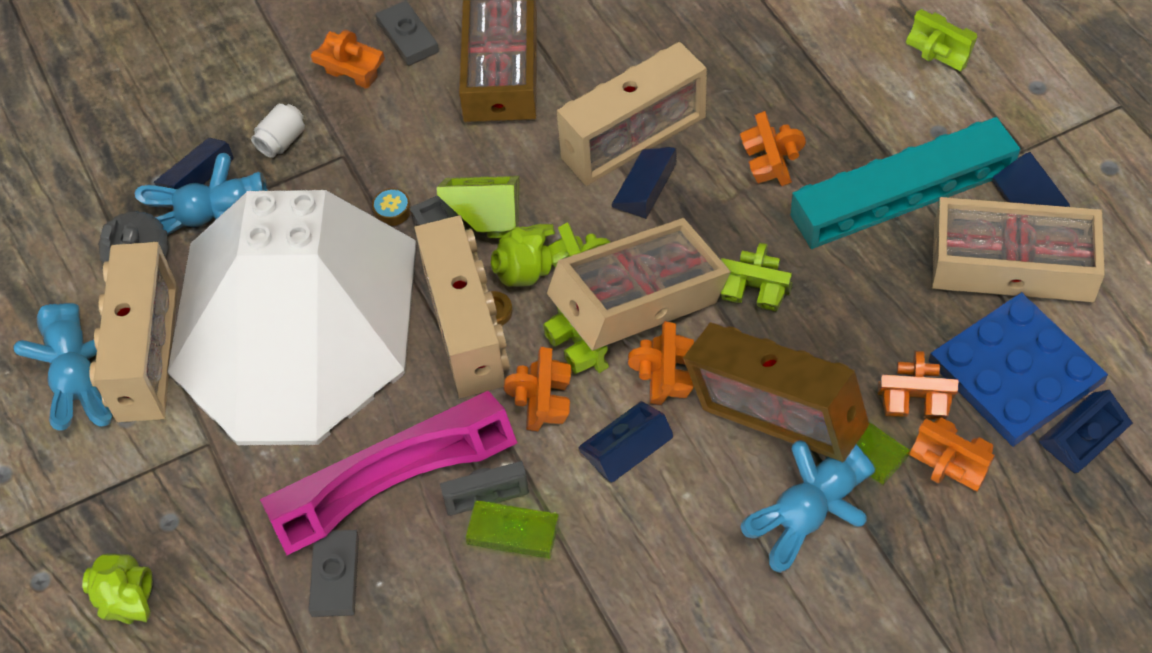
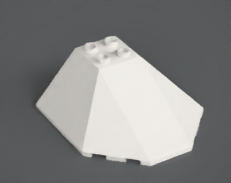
(292, 315)

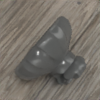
(131, 229)

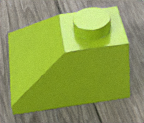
(484, 202)

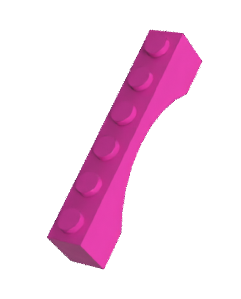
(320, 501)

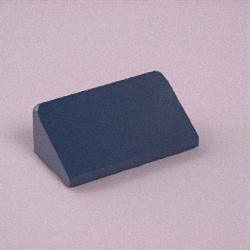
(195, 166)
(646, 181)
(1028, 183)
(1086, 430)
(627, 441)

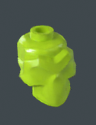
(522, 256)
(119, 588)

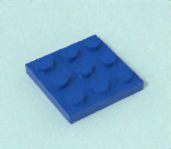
(1018, 368)

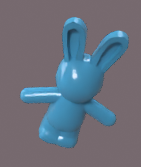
(197, 203)
(69, 365)
(805, 505)

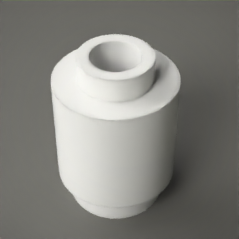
(278, 130)

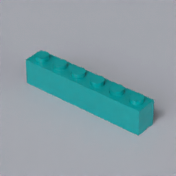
(902, 182)

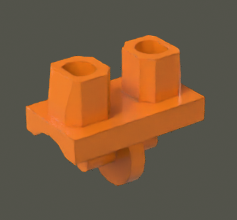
(346, 56)
(777, 146)
(657, 362)
(537, 387)
(936, 391)
(951, 454)

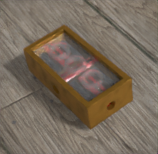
(498, 60)
(778, 390)

